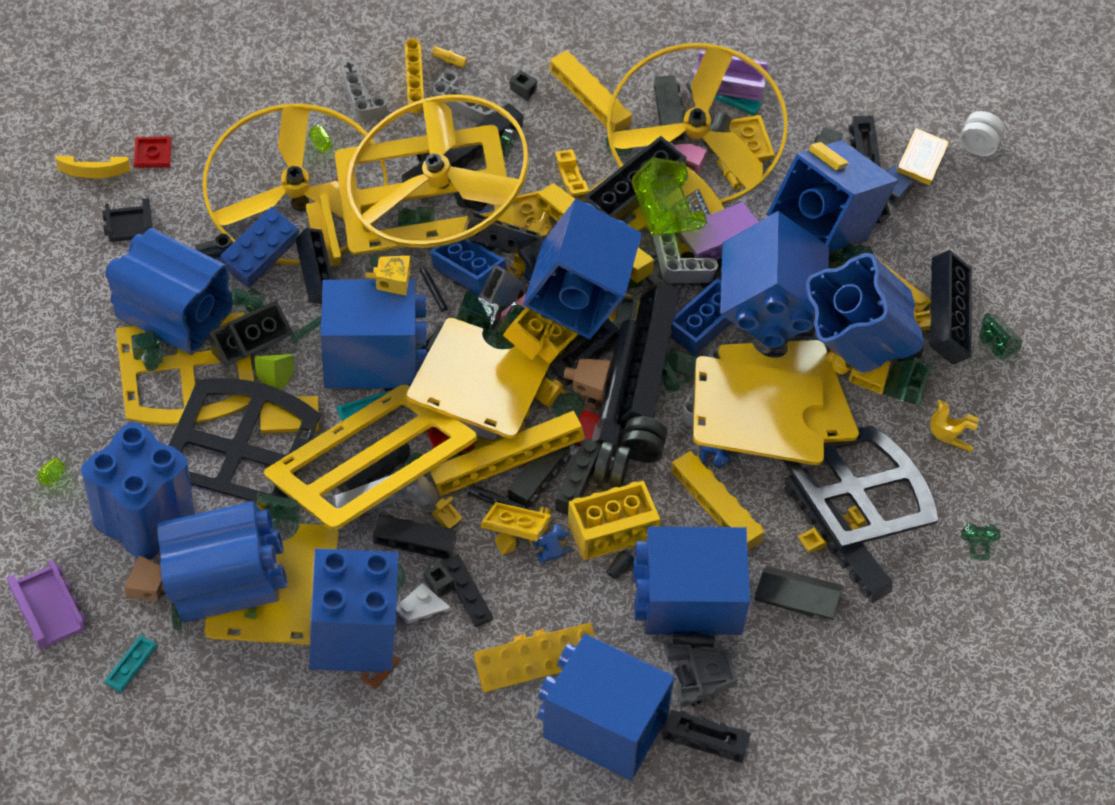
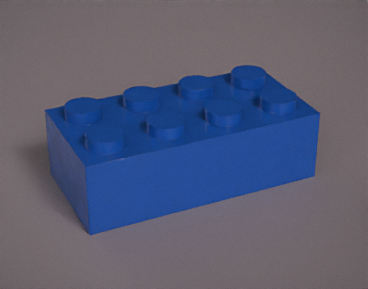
(260, 246)
(466, 263)
(700, 319)

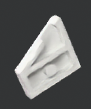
(420, 604)

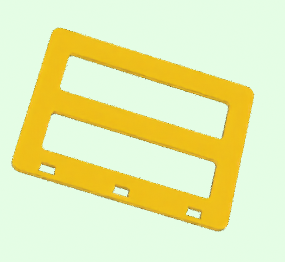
(359, 240)
(311, 495)

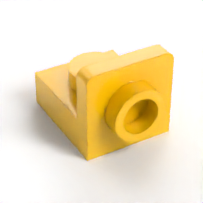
(549, 391)

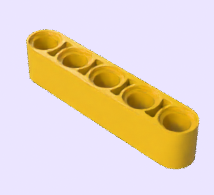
(414, 72)

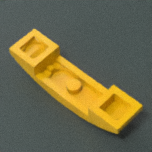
(93, 170)
(570, 173)
(812, 540)

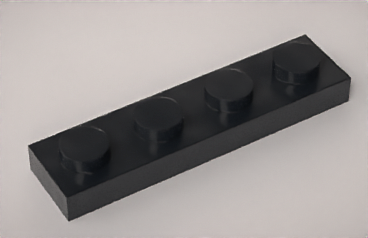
(467, 591)

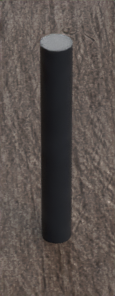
(432, 287)

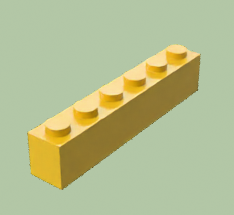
(589, 90)
(714, 497)

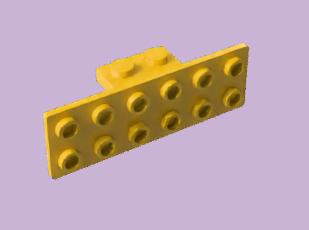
(526, 657)

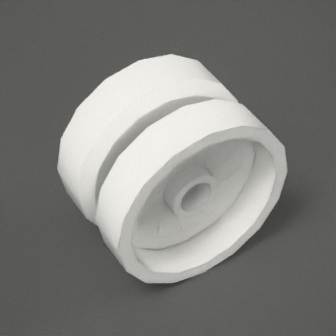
(982, 133)

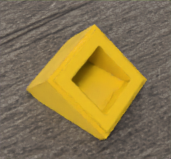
(505, 543)

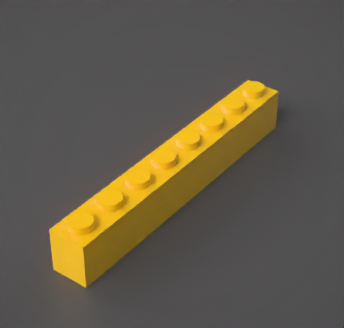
(557, 201)
(507, 453)

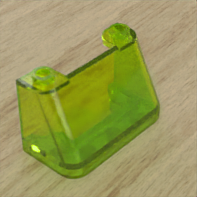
(663, 199)

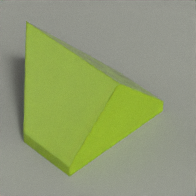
(275, 369)

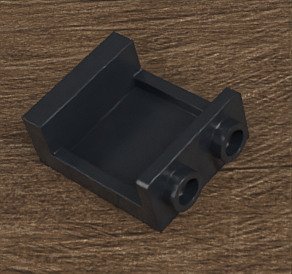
(127, 222)

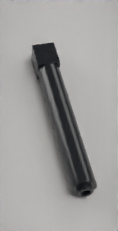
(608, 428)

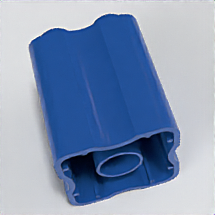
(169, 290)
(864, 313)
(135, 487)
(221, 561)

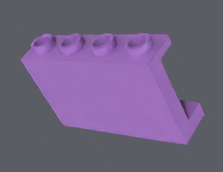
(740, 79)
(720, 227)
(47, 605)

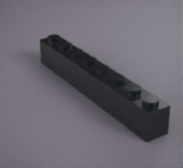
(463, 156)
(856, 559)

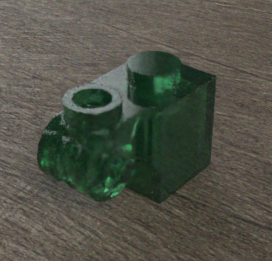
(411, 217)
(146, 347)

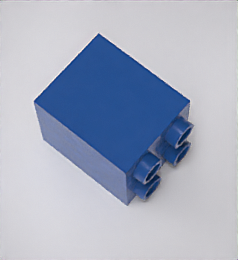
(834, 204)
(583, 269)
(767, 279)
(371, 335)
(692, 580)
(353, 610)
(605, 705)

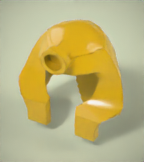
(948, 429)

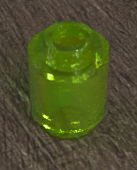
(320, 138)
(50, 471)

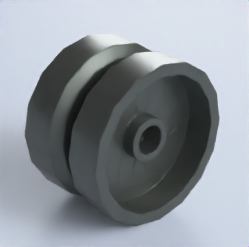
(645, 438)
(610, 465)

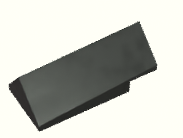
(249, 333)
(798, 592)

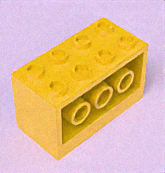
(612, 519)

